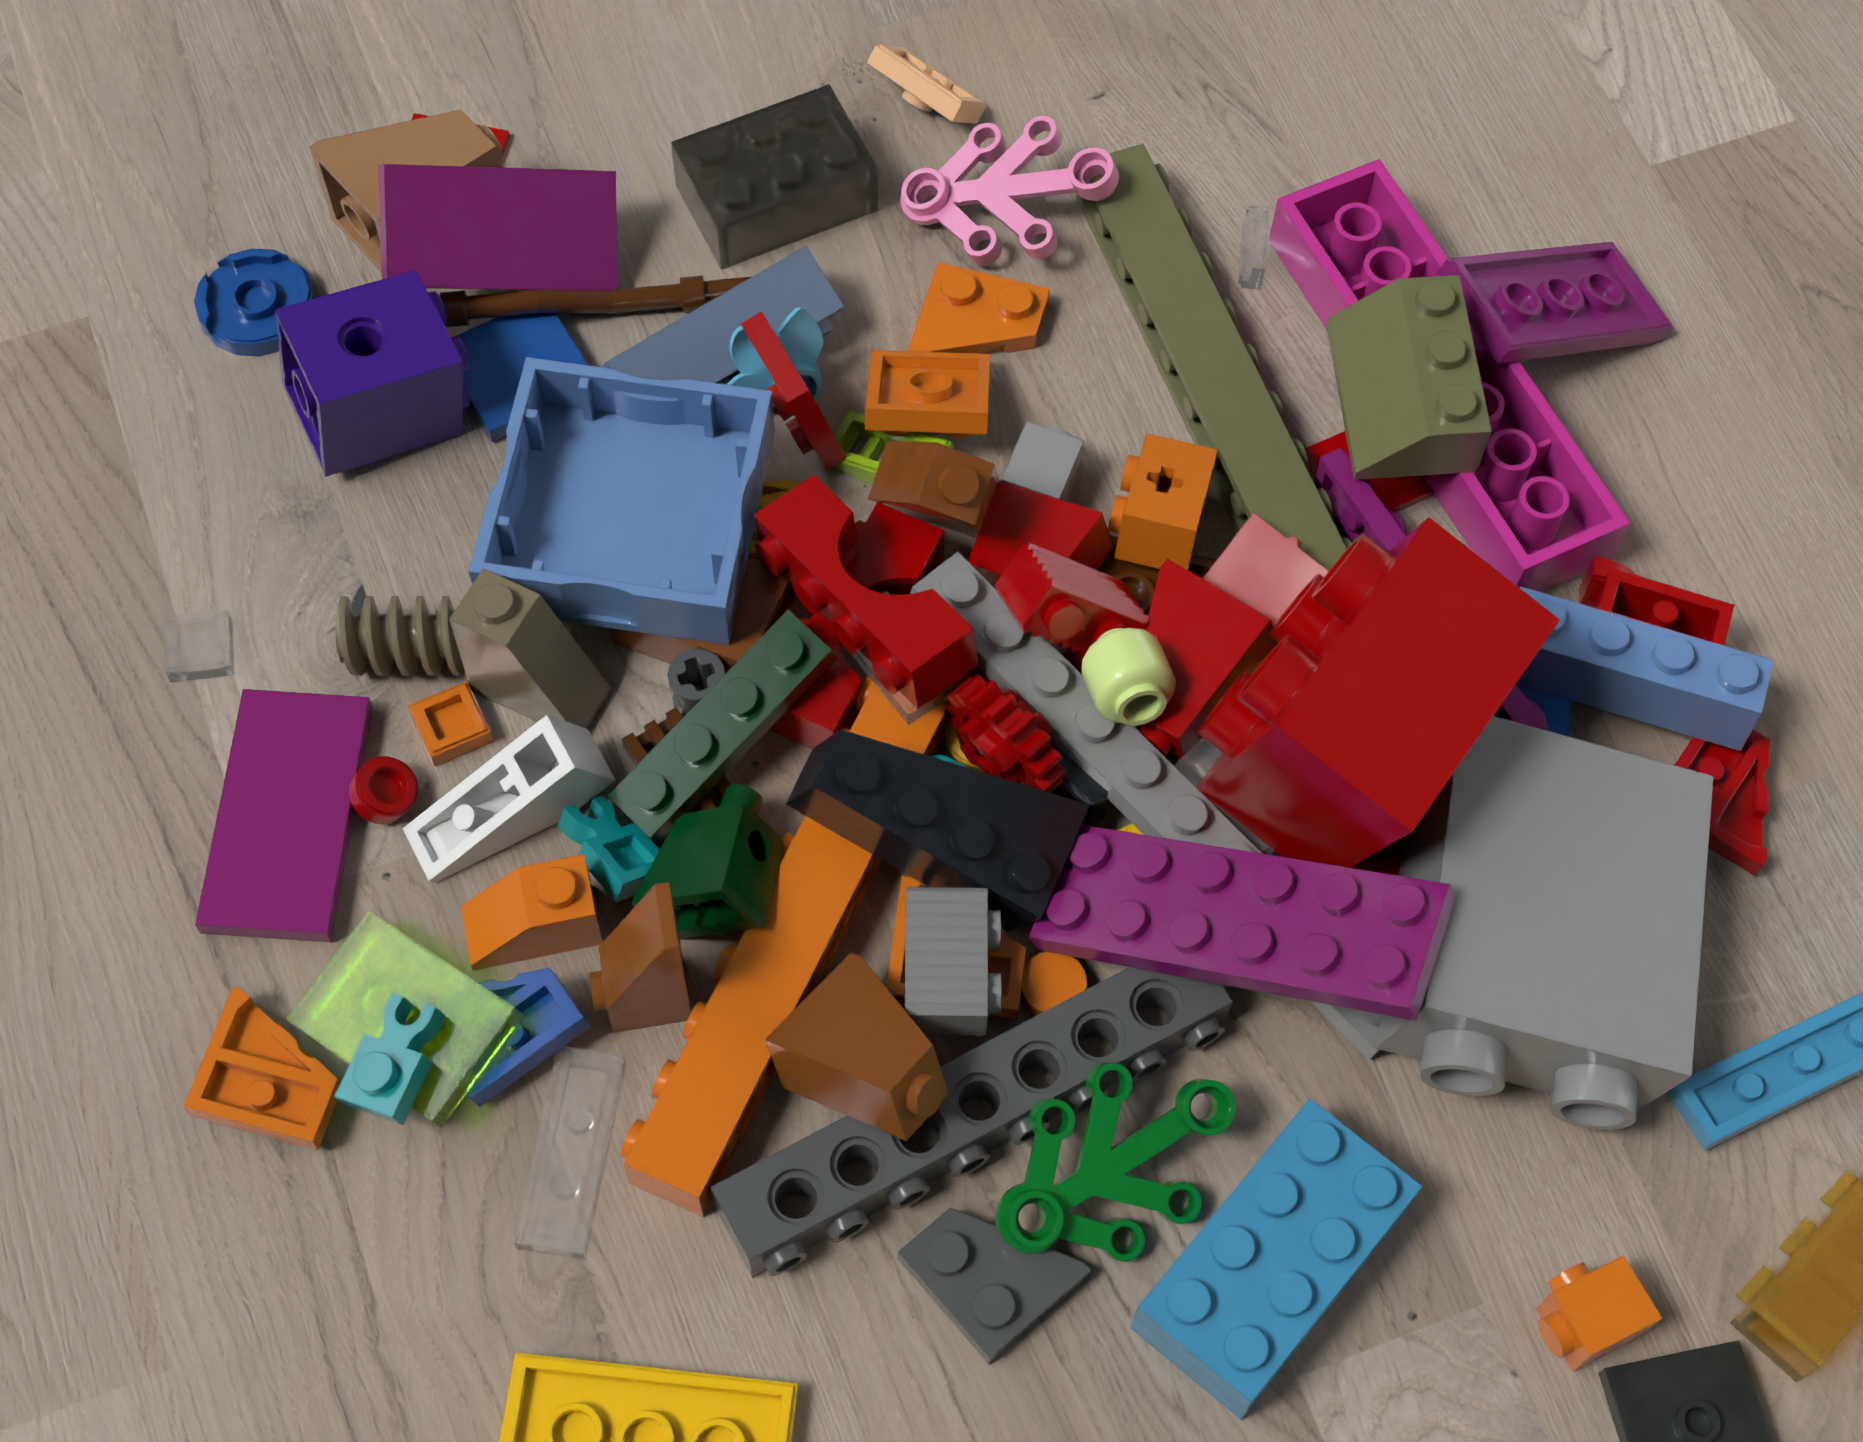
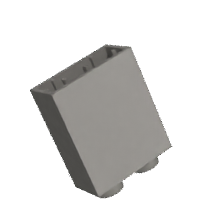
(1566, 926)

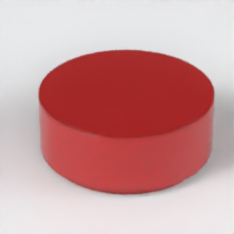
(383, 790)

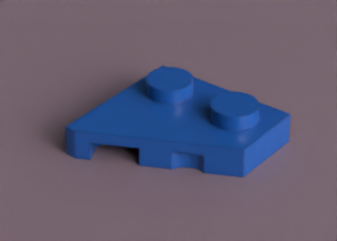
(547, 1025)

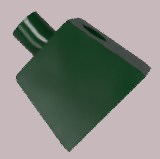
(719, 866)

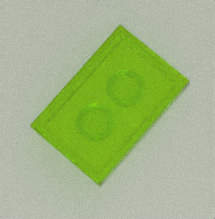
(357, 984)

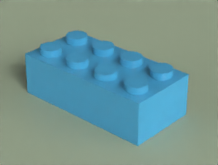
(1274, 1258)

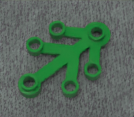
(1103, 1168)

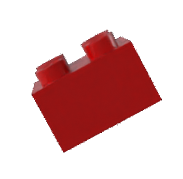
(1370, 696)

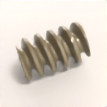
(397, 638)

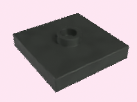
(1686, 1398)

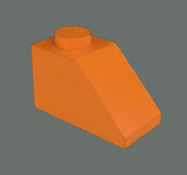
(533, 914)

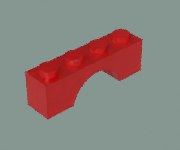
(891, 557)
(910, 639)

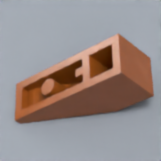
(643, 967)

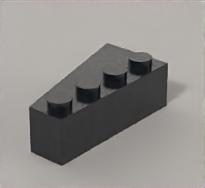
(942, 821)

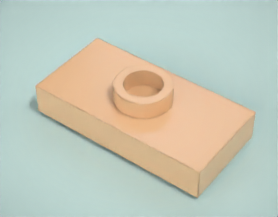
(925, 85)

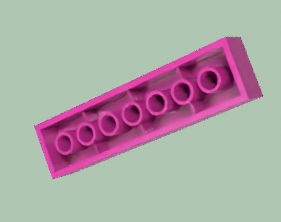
(1535, 498)

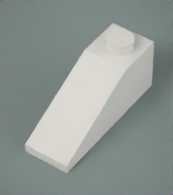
(509, 797)

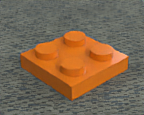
(928, 393)

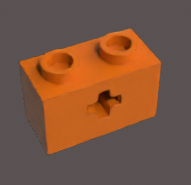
(1163, 503)

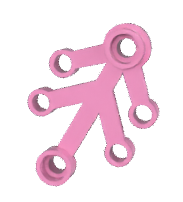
(1002, 186)

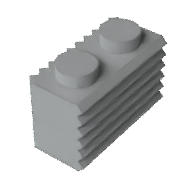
(948, 960)

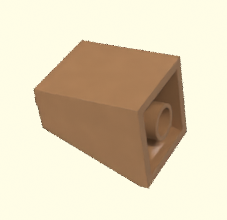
(350, 166)

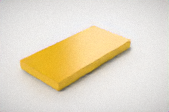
(630, 1403)

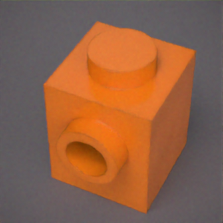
(1595, 1312)

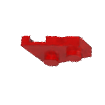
(1738, 796)

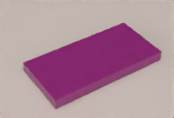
(499, 227)
(1556, 301)
(284, 816)

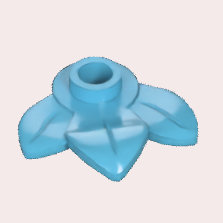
(801, 341)

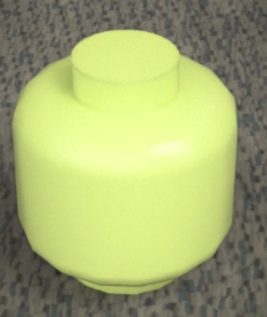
(1128, 676)

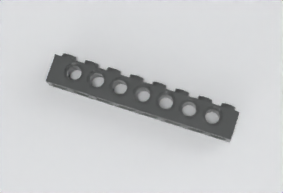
(989, 1072)

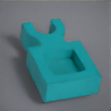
(613, 853)
(391, 1070)

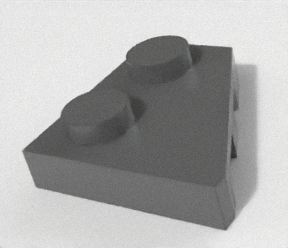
(985, 1283)

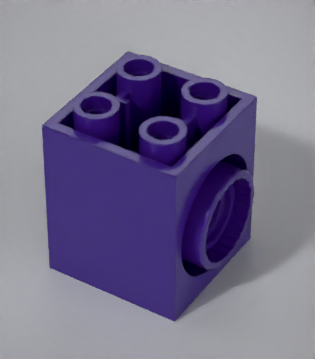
(372, 371)

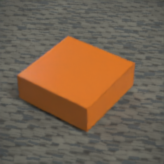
(450, 723)

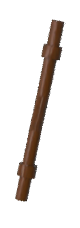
(689, 293)

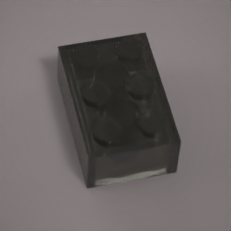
(775, 176)

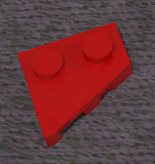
(792, 395)

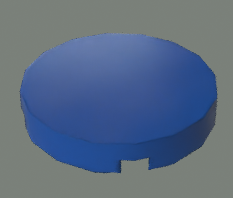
(241, 299)

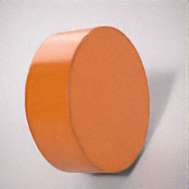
(1050, 980)

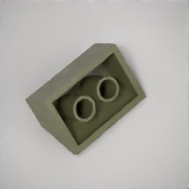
(1409, 380)

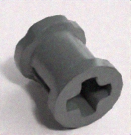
(691, 670)

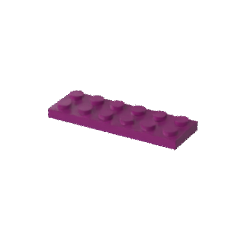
(1248, 920)

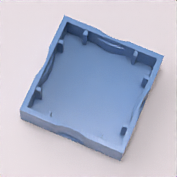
(629, 498)

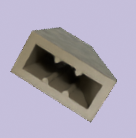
(524, 654)

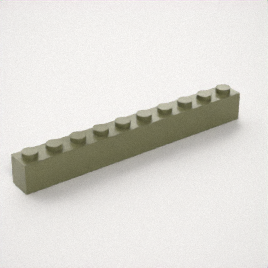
(1204, 358)

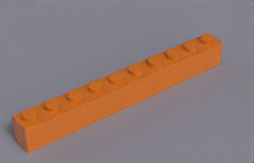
(726, 1064)

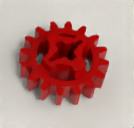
(1004, 735)

